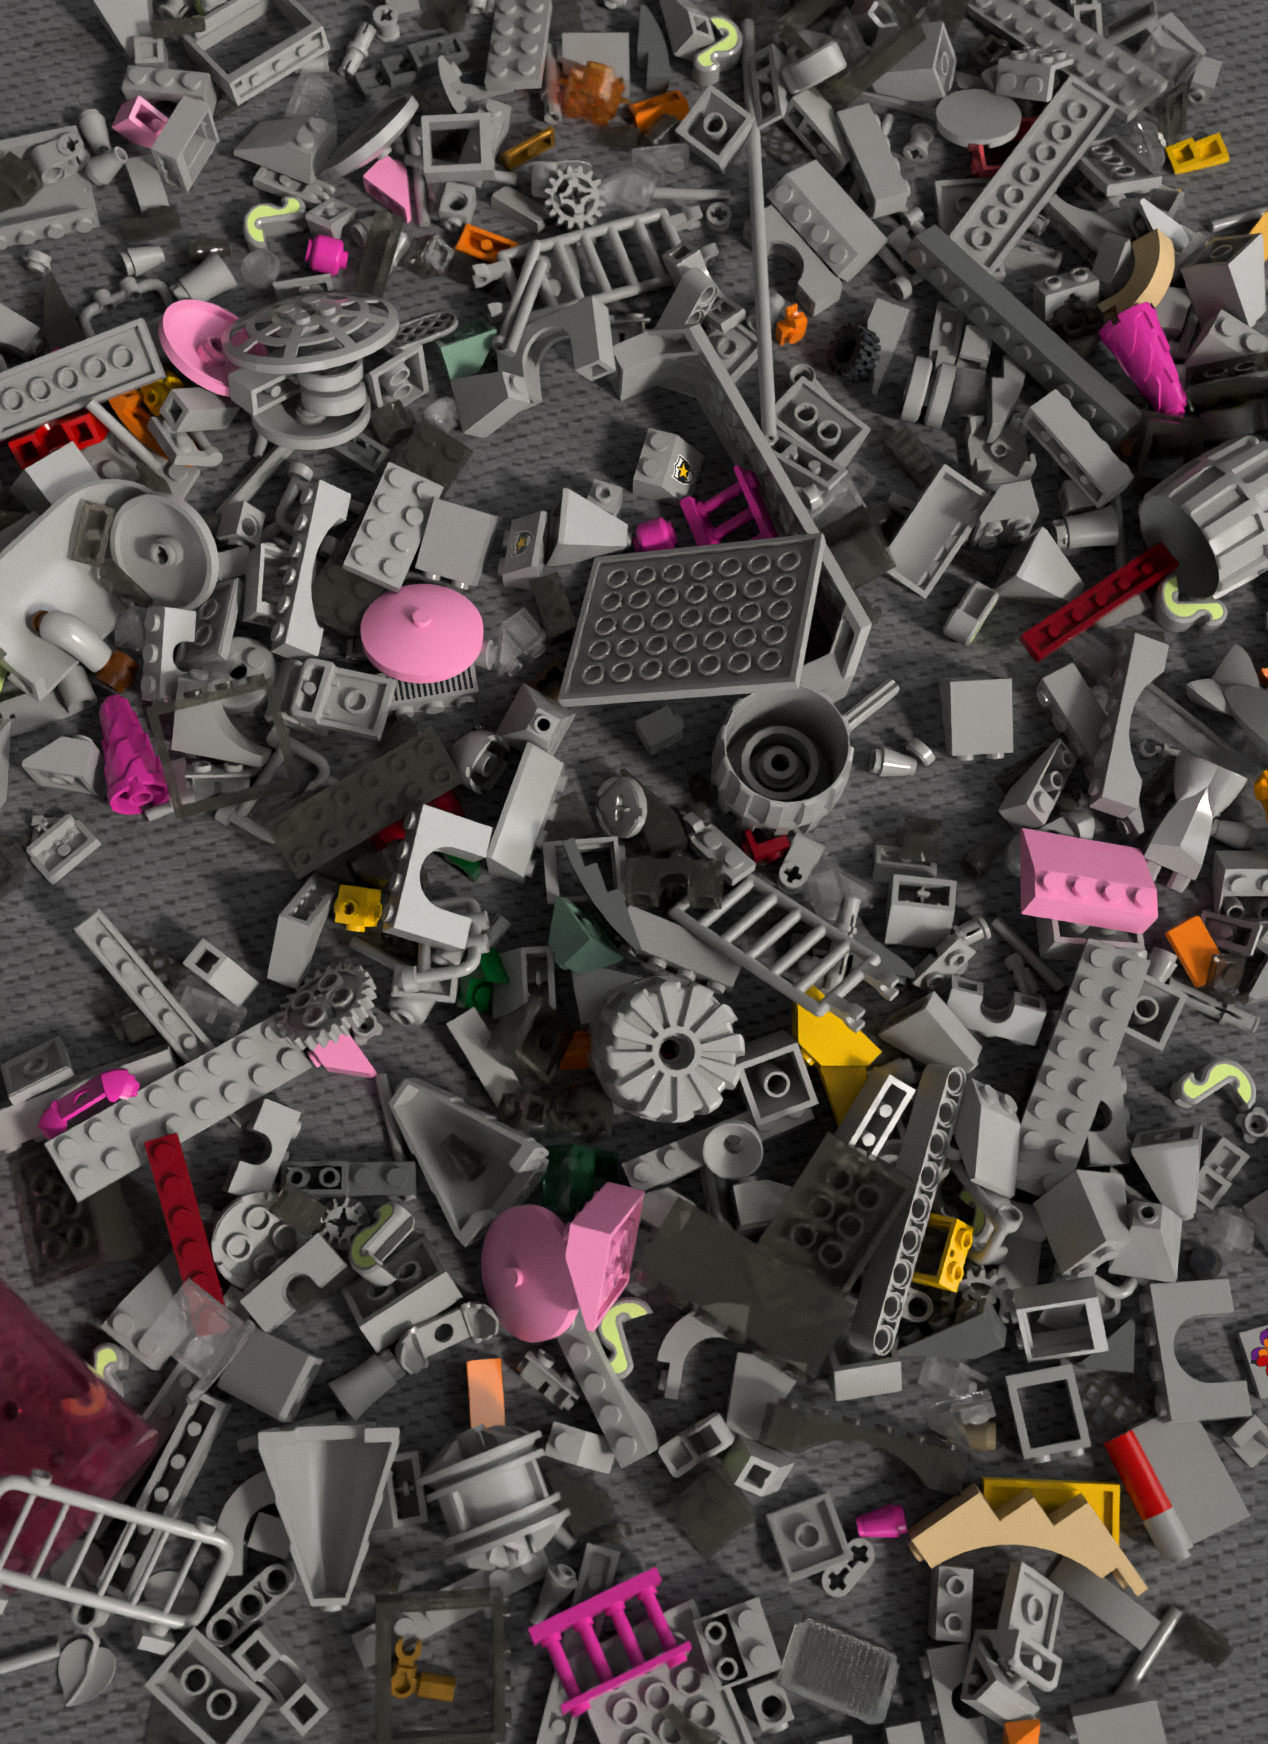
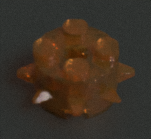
(593, 93)

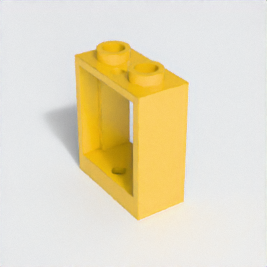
(954, 1253)

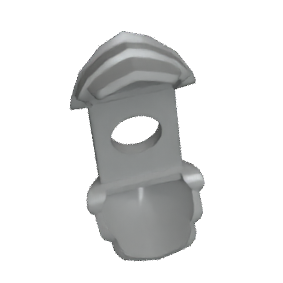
(1071, 823)
(468, 1320)

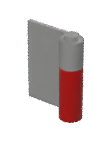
(1176, 1484)

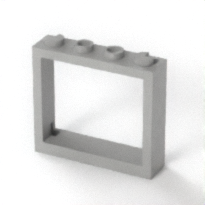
(267, 67)

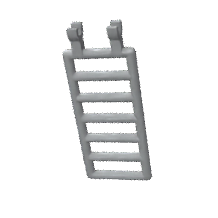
(833, 1001)

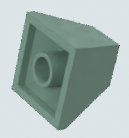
(465, 348)
(580, 939)

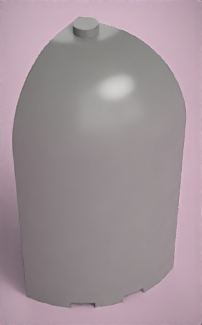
(41, 576)

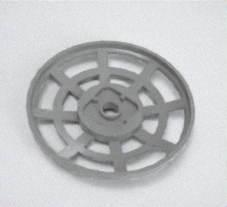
(306, 322)

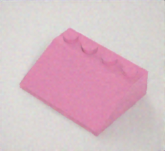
(1086, 882)
(603, 1248)

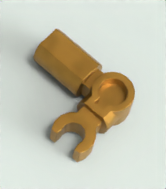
(427, 1684)

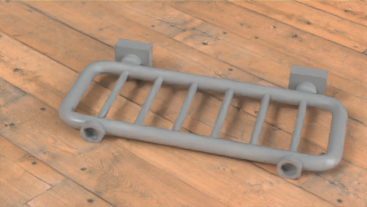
(152, 1625)

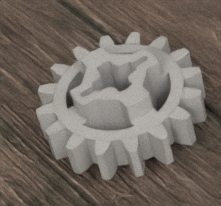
(586, 196)
(980, 1285)

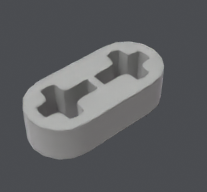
(854, 1572)

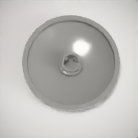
(372, 137)
(296, 428)
(165, 550)

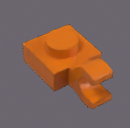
(792, 327)

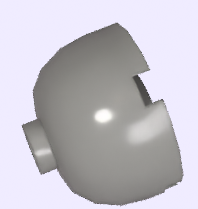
(480, 753)

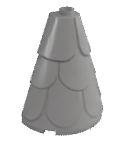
(513, 1158)
(328, 1497)

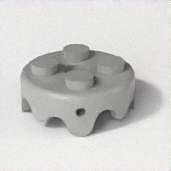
(256, 659)

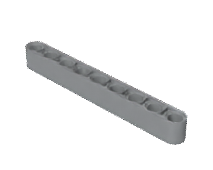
(895, 1258)

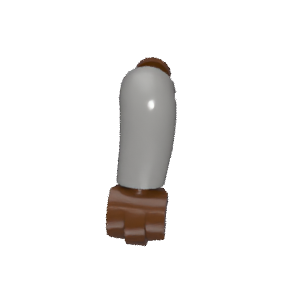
(83, 643)

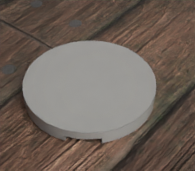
(978, 118)
(251, 1239)

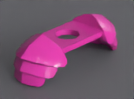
(110, 1084)

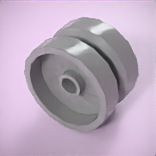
(334, 389)
(928, 392)

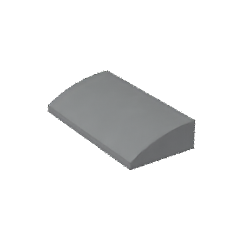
(935, 529)

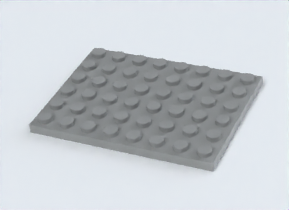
(695, 622)

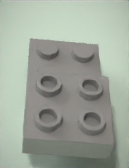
(323, 697)
(1017, 1651)

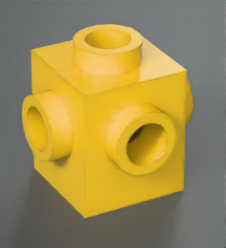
(157, 392)
(358, 907)

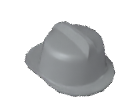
(542, 171)

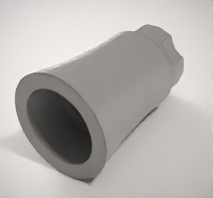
(205, 280)
(1087, 529)
(367, 1382)

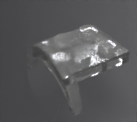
(200, 1335)

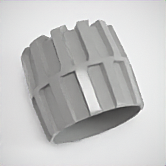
(1213, 518)
(787, 729)
(629, 1040)

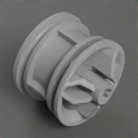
(493, 1497)

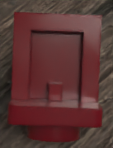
(769, 851)

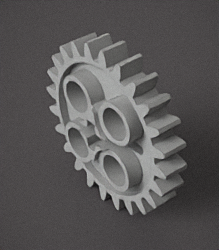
(306, 1020)

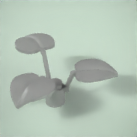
(83, 1665)

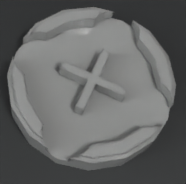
(621, 807)

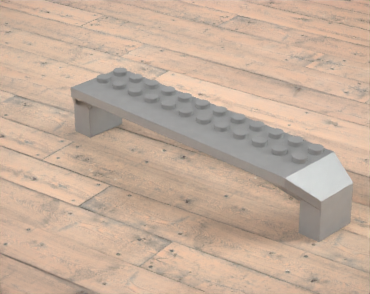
(687, 363)

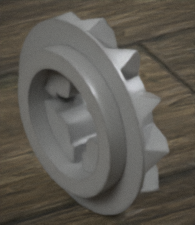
(355, 1212)

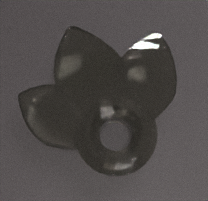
(445, 14)

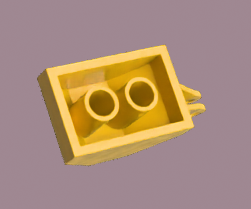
(835, 1052)

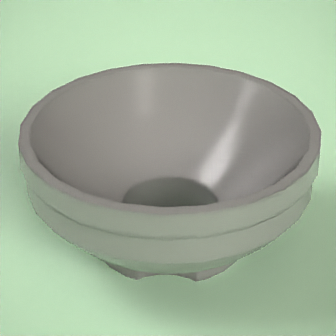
(731, 1163)

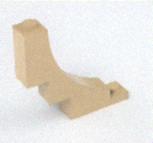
(1070, 1530)

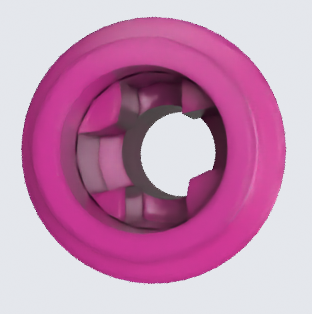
(883, 1522)

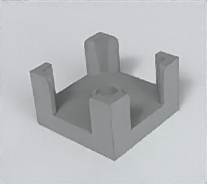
(1004, 458)

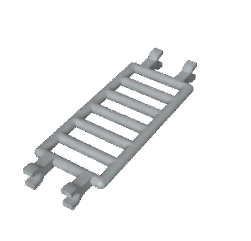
(671, 224)

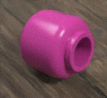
(326, 255)
(655, 535)

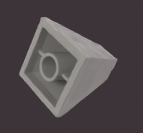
(125, 21)
(583, 531)
(1039, 573)
(523, 716)
(1171, 1165)
(1152, 1245)

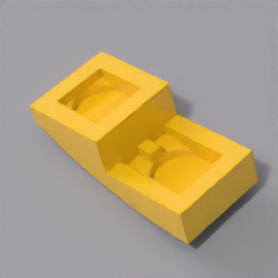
(1192, 155)

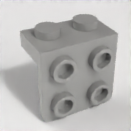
(1030, 73)

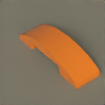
(136, 419)

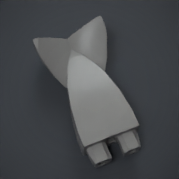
(1236, 693)
(1184, 831)

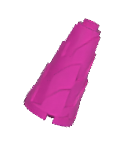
(1145, 357)
(131, 767)

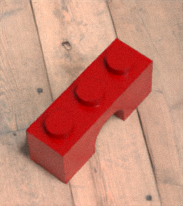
(38, 443)

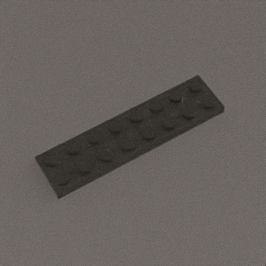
(344, 597)

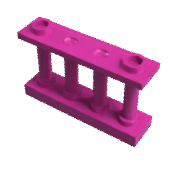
(698, 512)
(580, 1619)

